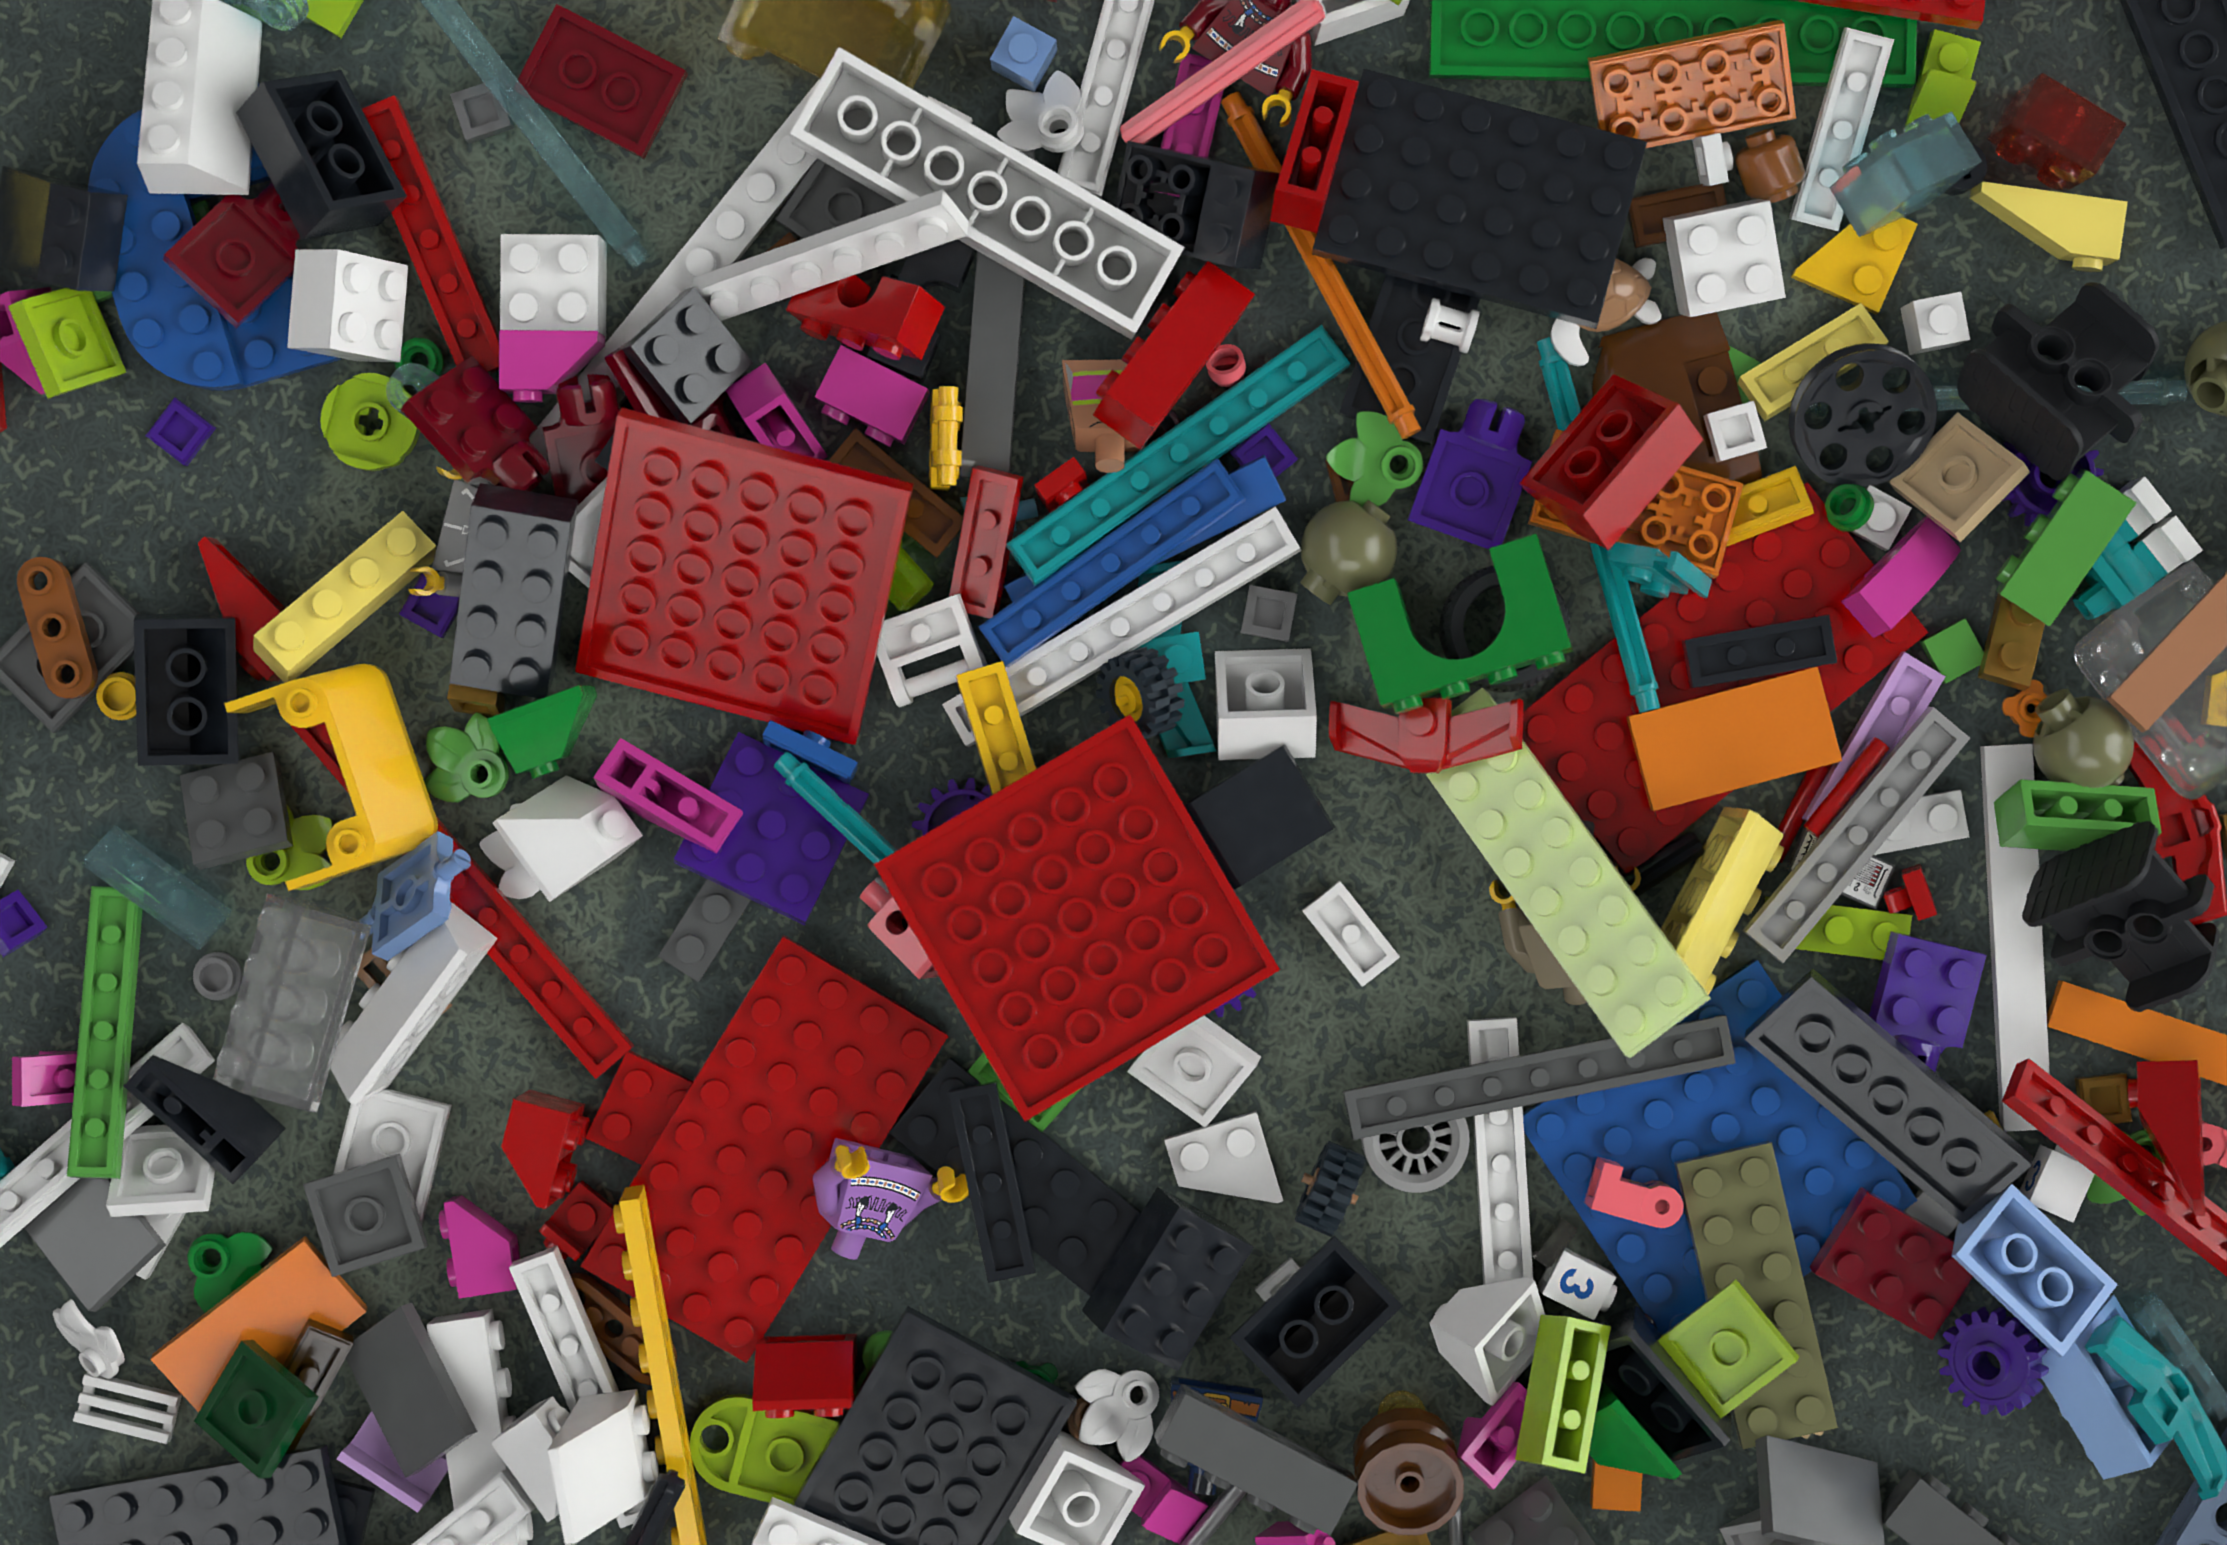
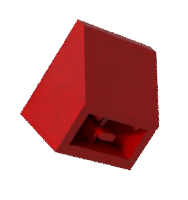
(541, 1142)
(805, 1374)

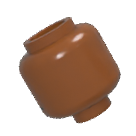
(1770, 166)

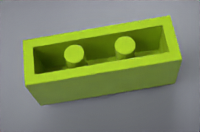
(1562, 1393)

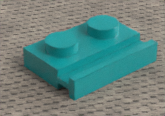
(1658, 572)

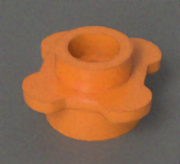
(2017, 708)

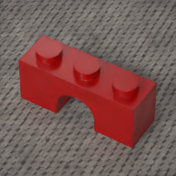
(893, 321)

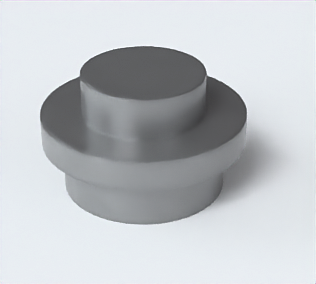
(217, 976)

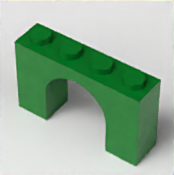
(1530, 633)

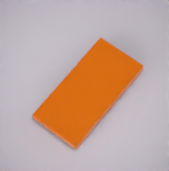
(1695, 85)
(1685, 516)
(1734, 738)
(263, 1309)

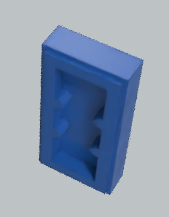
(810, 749)

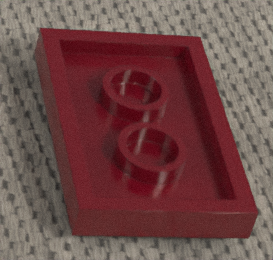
(601, 81)
(1893, 1263)

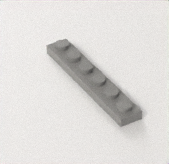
(1856, 834)

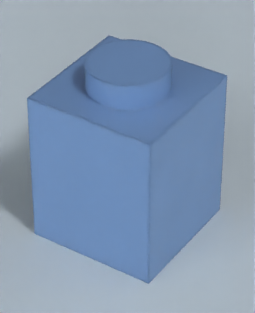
(1023, 54)

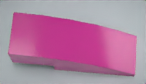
(1902, 577)

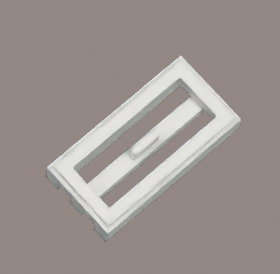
(88, 1398)

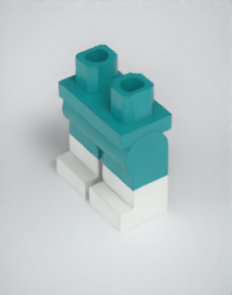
(2131, 569)

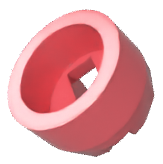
(1226, 366)

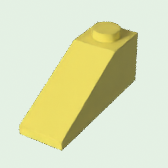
(2061, 223)

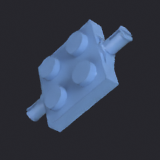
(414, 895)

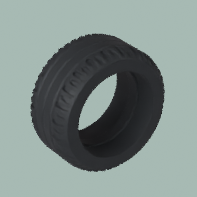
(1452, 632)

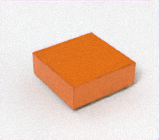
(1615, 1489)

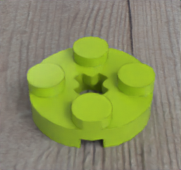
(348, 438)

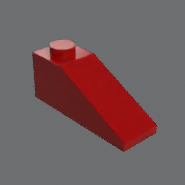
(241, 597)
(2172, 1117)

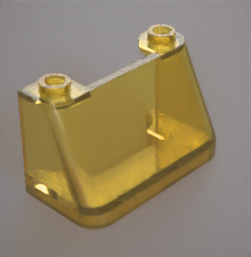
(807, 33)

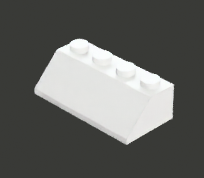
(196, 79)
(407, 1005)

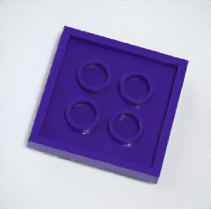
(781, 842)

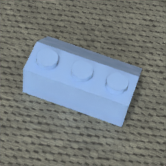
(2032, 1268)
(2096, 1403)

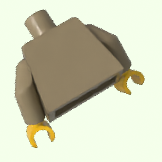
(1530, 950)

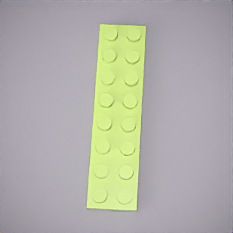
(1571, 892)

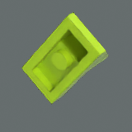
(1944, 77)

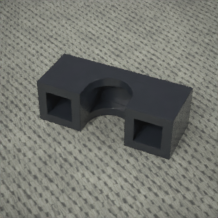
(938, 266)

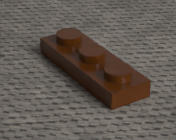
(928, 517)

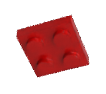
(637, 1107)

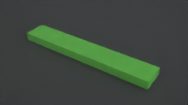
(105, 1036)

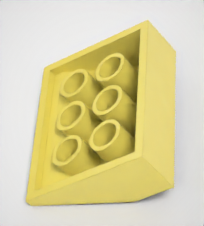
(1721, 890)

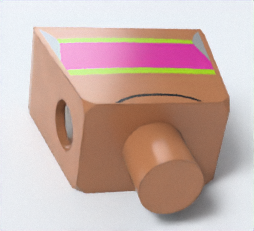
(1089, 434)

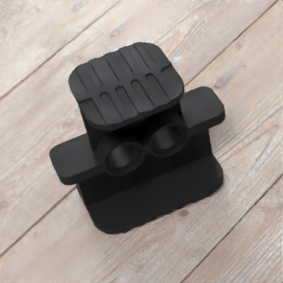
(2038, 399)
(2127, 909)

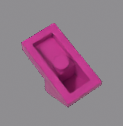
(43, 1078)
(1491, 1442)
(1164, 1503)

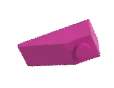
(666, 797)

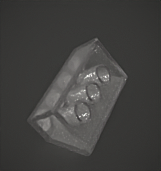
(292, 1002)

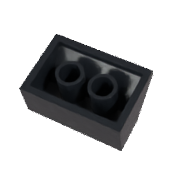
(181, 688)
(1316, 1320)
(1658, 1390)

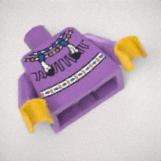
(877, 1193)

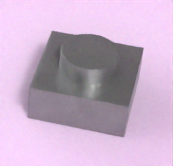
(480, 113)
(1269, 613)

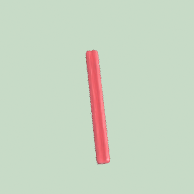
(1223, 71)

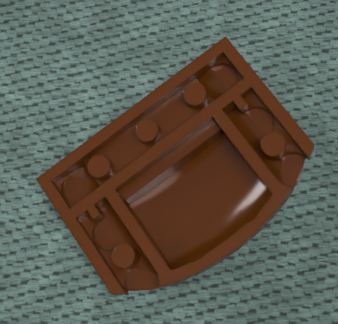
(1688, 364)

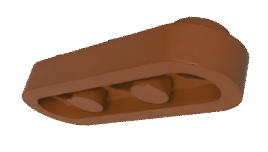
(72, 643)
(619, 1348)

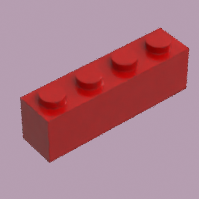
(1172, 354)

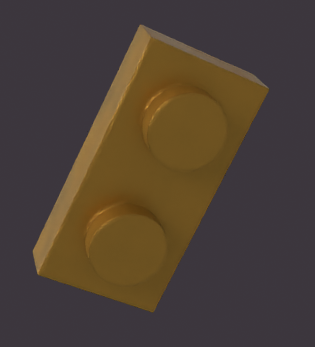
(2011, 646)

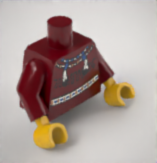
(1225, 23)

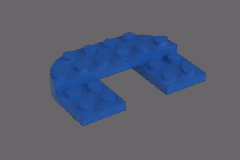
(162, 312)

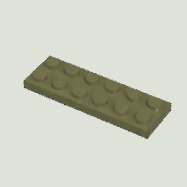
(1747, 1235)

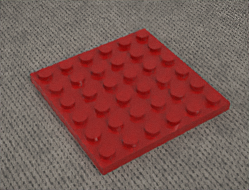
(741, 575)
(1077, 917)

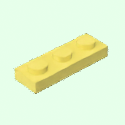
(1776, 379)

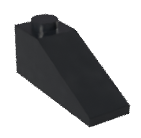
(209, 1116)

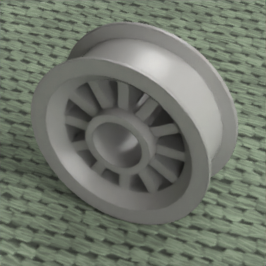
(1424, 1180)

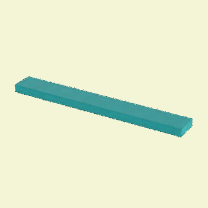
(1178, 455)

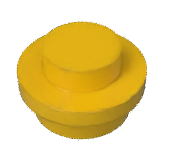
(117, 696)

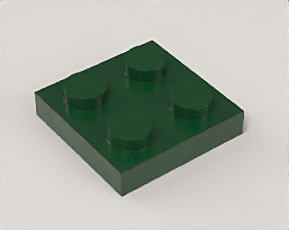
(256, 1409)

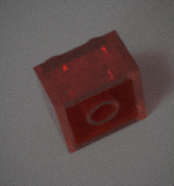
(2055, 133)

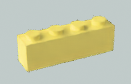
(344, 598)

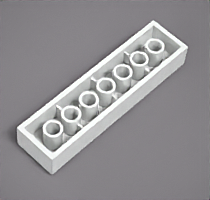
(1012, 203)

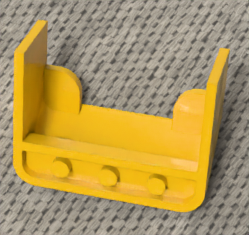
(373, 757)

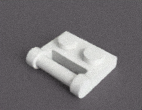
(922, 635)

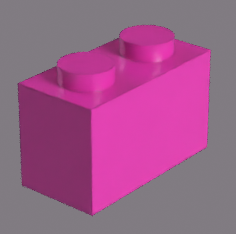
(871, 396)

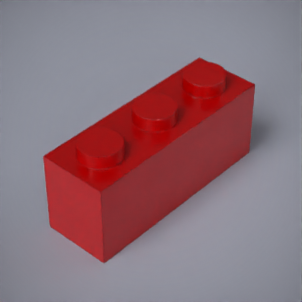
(1313, 151)

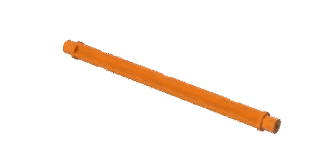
(1328, 280)

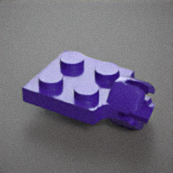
(1473, 477)
(1926, 994)

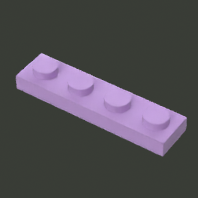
(1889, 716)

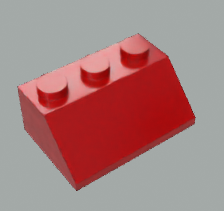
(1612, 460)

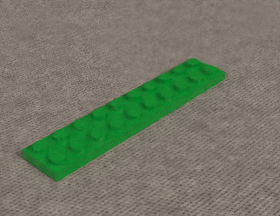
(1557, 36)

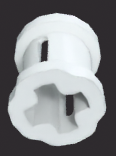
(1439, 313)

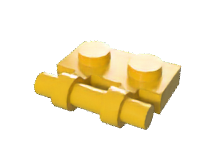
(945, 423)

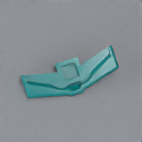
(1185, 655)
(2163, 1401)

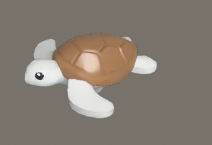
(1625, 298)

